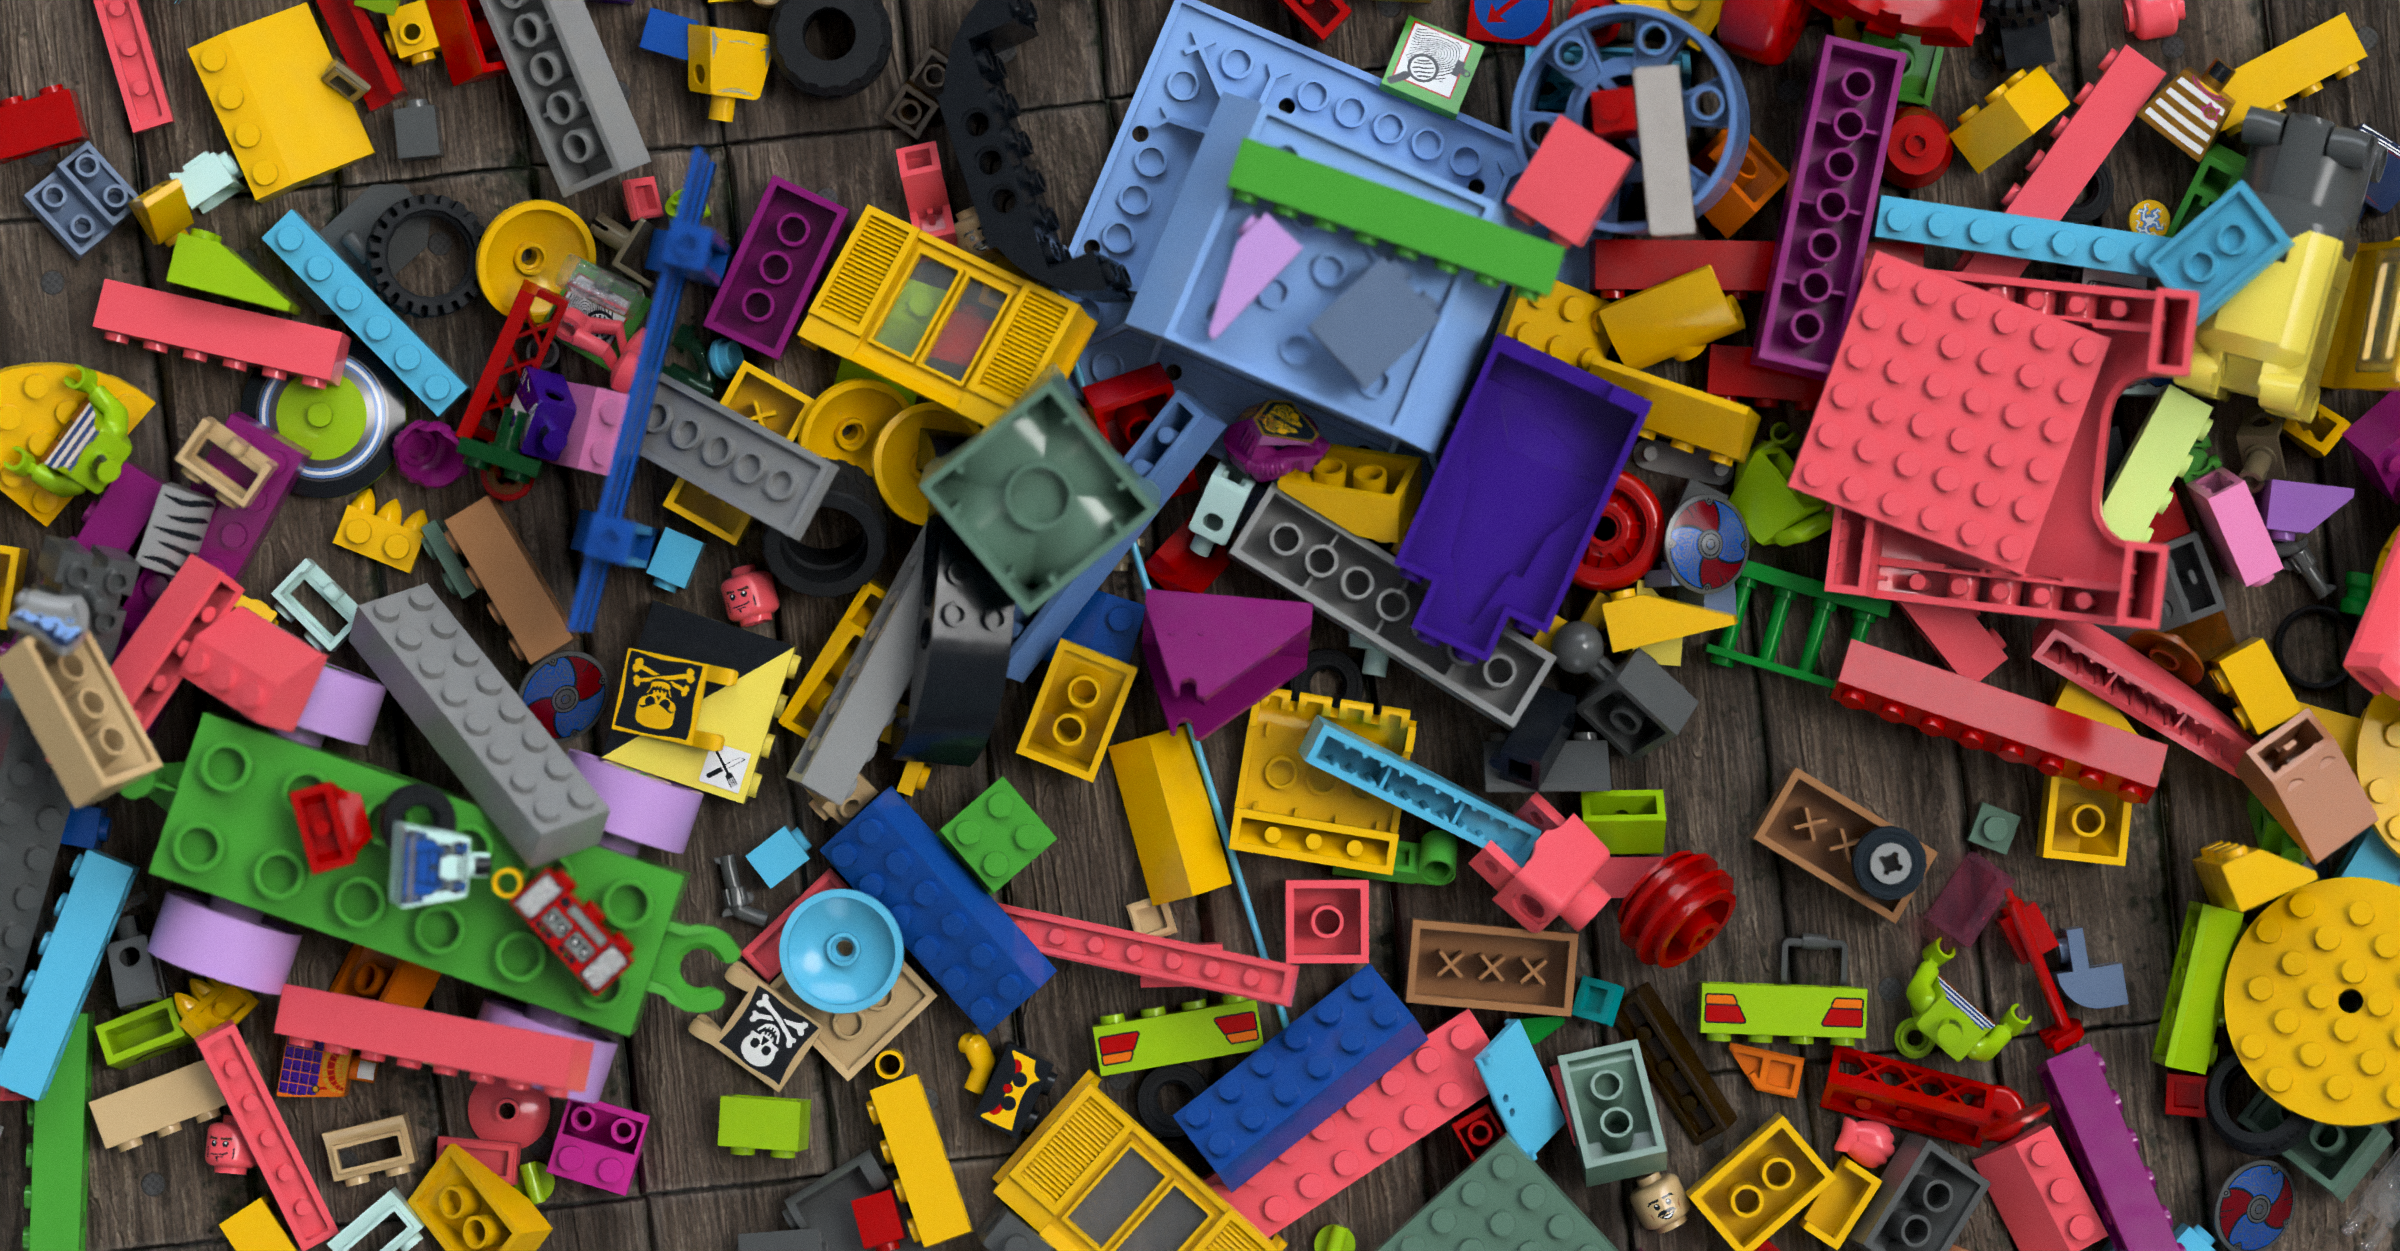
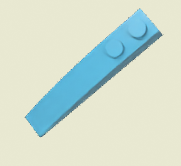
(1415, 789)

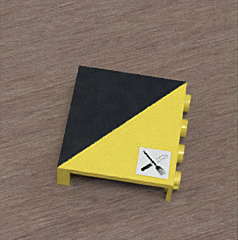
(737, 712)

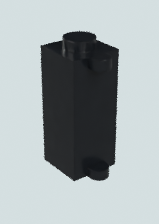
(1536, 738)

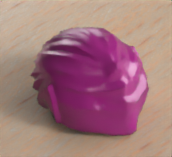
(428, 454)

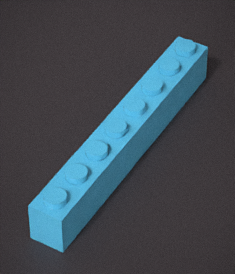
(2014, 236)

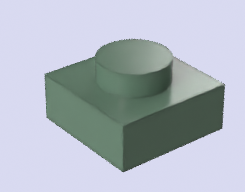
(1993, 828)

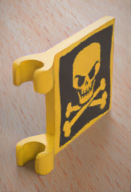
(665, 696)

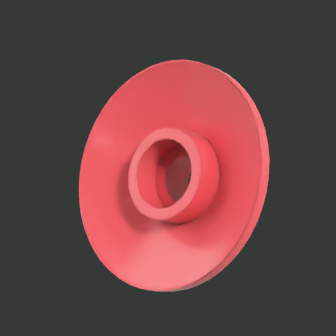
(527, 1124)

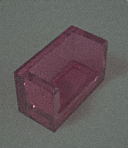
(1969, 899)

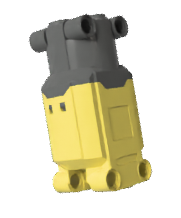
(2282, 323)

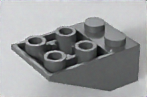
(2189, 587)

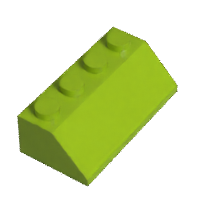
(2197, 988)

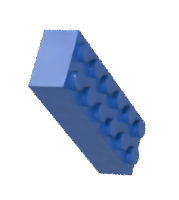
(940, 910)
(1300, 1077)

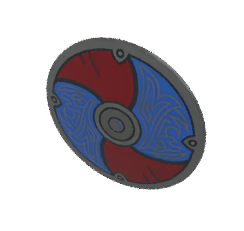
(1706, 544)
(566, 693)
(2254, 1206)

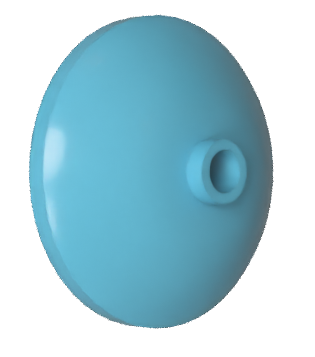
(821, 971)

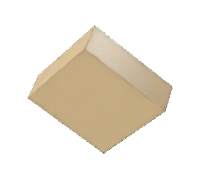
(1151, 919)

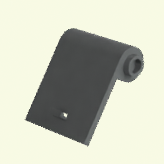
(829, 1207)

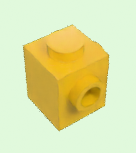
(412, 34)

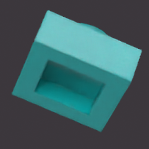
(1597, 1000)

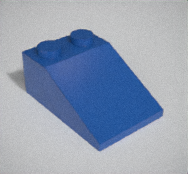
(1106, 626)

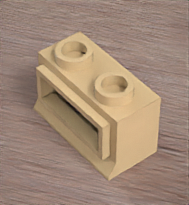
(200, 470)
(368, 1132)

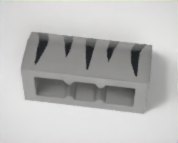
(175, 528)

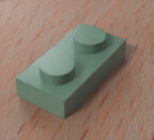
(454, 564)

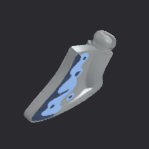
(52, 618)

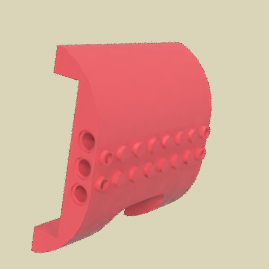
(2077, 563)

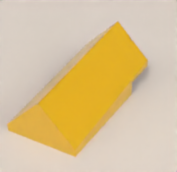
(829, 666)
(1169, 815)

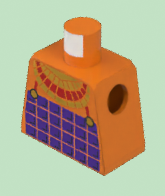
(321, 1073)

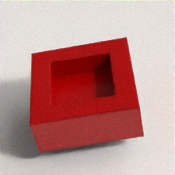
(2185, 1094)

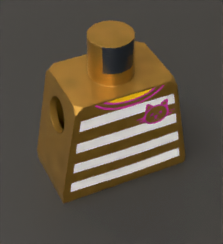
(2192, 108)

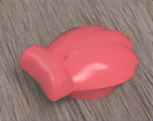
(1866, 1142)

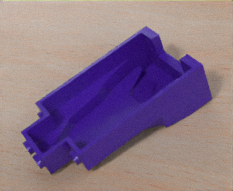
(1516, 497)

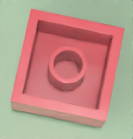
(1326, 920)

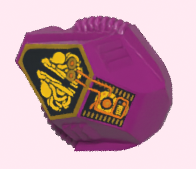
(1271, 423)

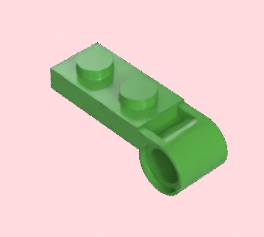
(1422, 863)

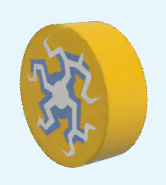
(2149, 218)

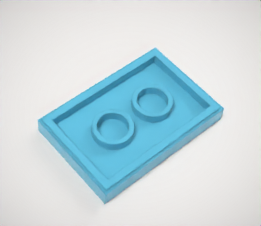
(2221, 249)

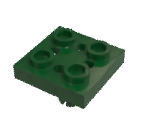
(503, 450)

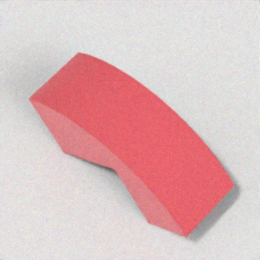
(926, 190)

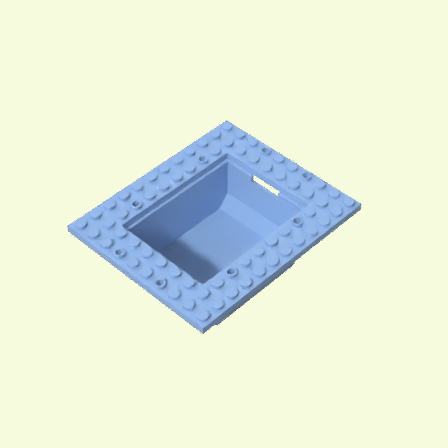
(1175, 227)

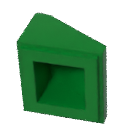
(1540, 1026)

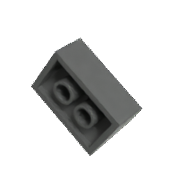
(1579, 766)
(1920, 1202)

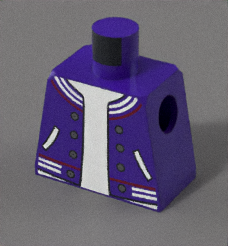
(549, 415)

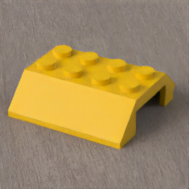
(1302, 810)

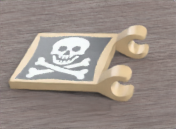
(764, 1033)

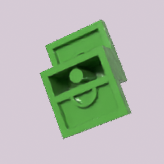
(996, 835)

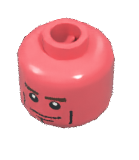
(750, 596)
(227, 1148)

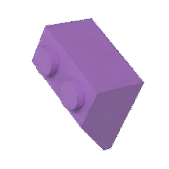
(2297, 507)

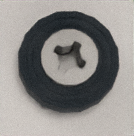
(1875, 856)

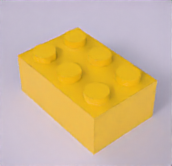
(1760, 1185)

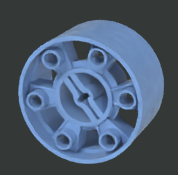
(1598, 75)

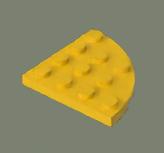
(32, 414)

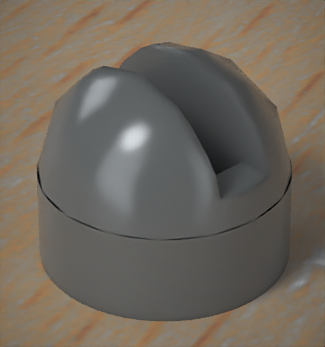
(552, 354)

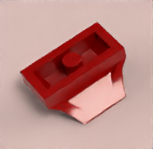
(1180, 568)
(331, 825)

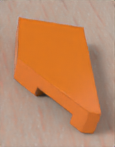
(1769, 1069)

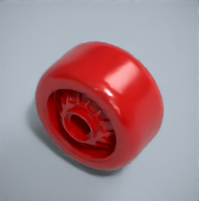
(1762, 28)
(1635, 541)

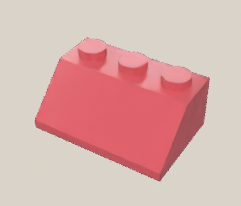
(254, 667)
(2039, 1193)

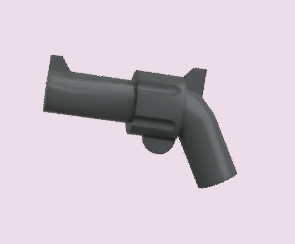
(2303, 561)
(735, 896)

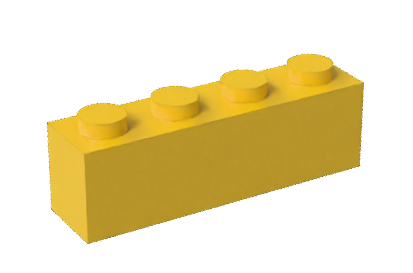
(2293, 69)
(920, 1160)

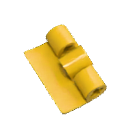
(1671, 319)

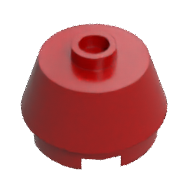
(1917, 148)

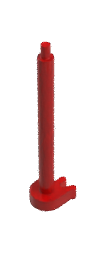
(2065, 1030)

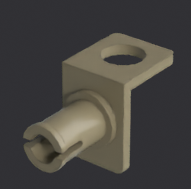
(626, 242)
(2260, 449)

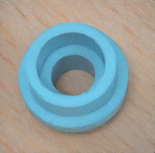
(725, 358)

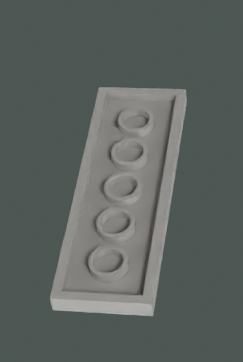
(735, 458)

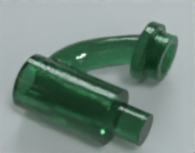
(705, 379)

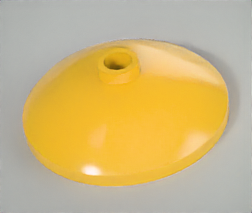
(550, 234)
(854, 402)
(897, 452)

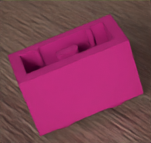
(599, 1145)

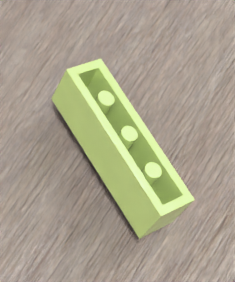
(2153, 462)

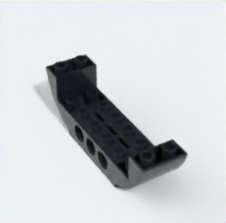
(998, 158)

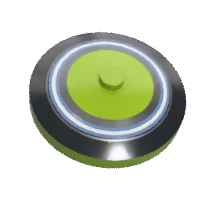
(343, 425)

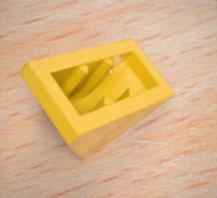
(2319, 435)

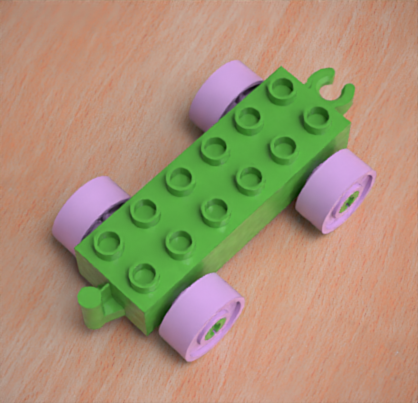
(241, 842)

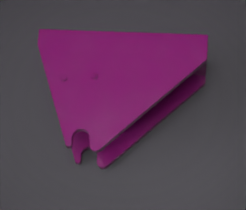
(1220, 653)

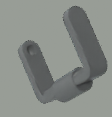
(1814, 941)

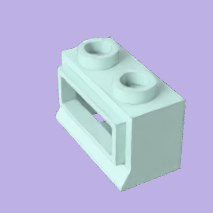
(210, 180)
(292, 609)
(374, 1215)

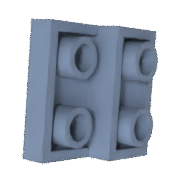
(81, 200)

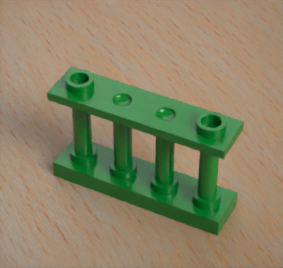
(1786, 589)

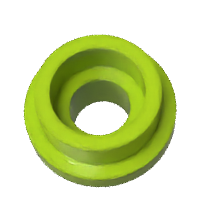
(1911, 1051)

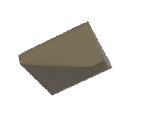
(345, 80)

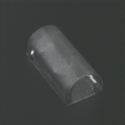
(600, 286)

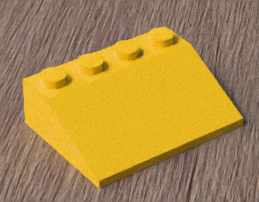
(274, 104)

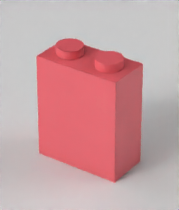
(1569, 183)

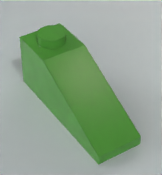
(2215, 176)

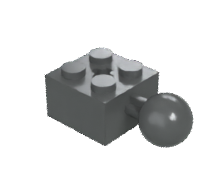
(1627, 700)

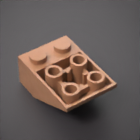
(2307, 786)

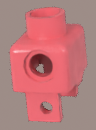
(1555, 876)

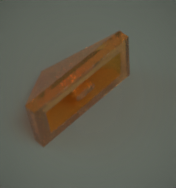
(2207, 635)

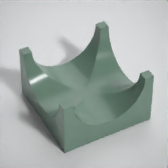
(1039, 492)

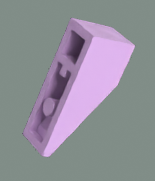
(1255, 263)

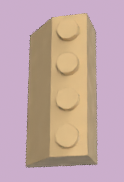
(79, 718)

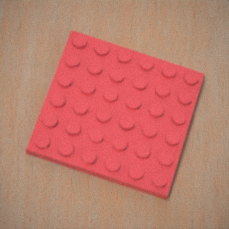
(1948, 412)

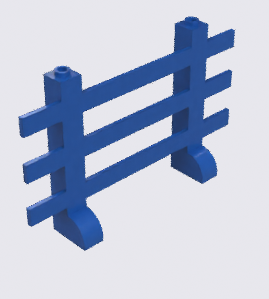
(678, 255)

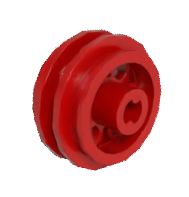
(1676, 909)

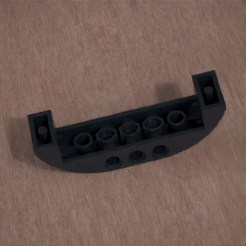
(958, 643)

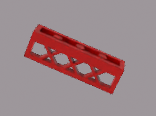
(364, 51)
(504, 348)
(1906, 1103)

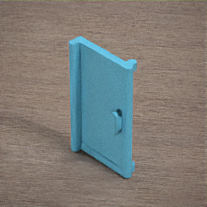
(1519, 1088)

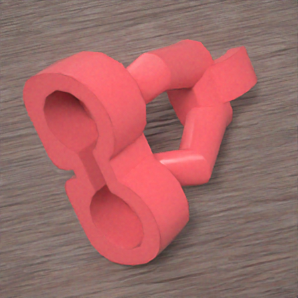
(582, 337)

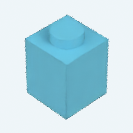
(675, 560)
(780, 855)

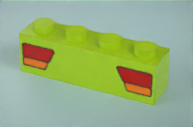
(1782, 1011)
(1177, 1036)

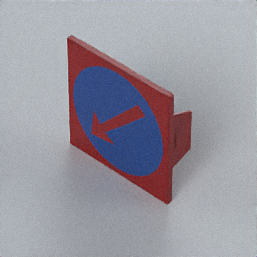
(1509, 21)

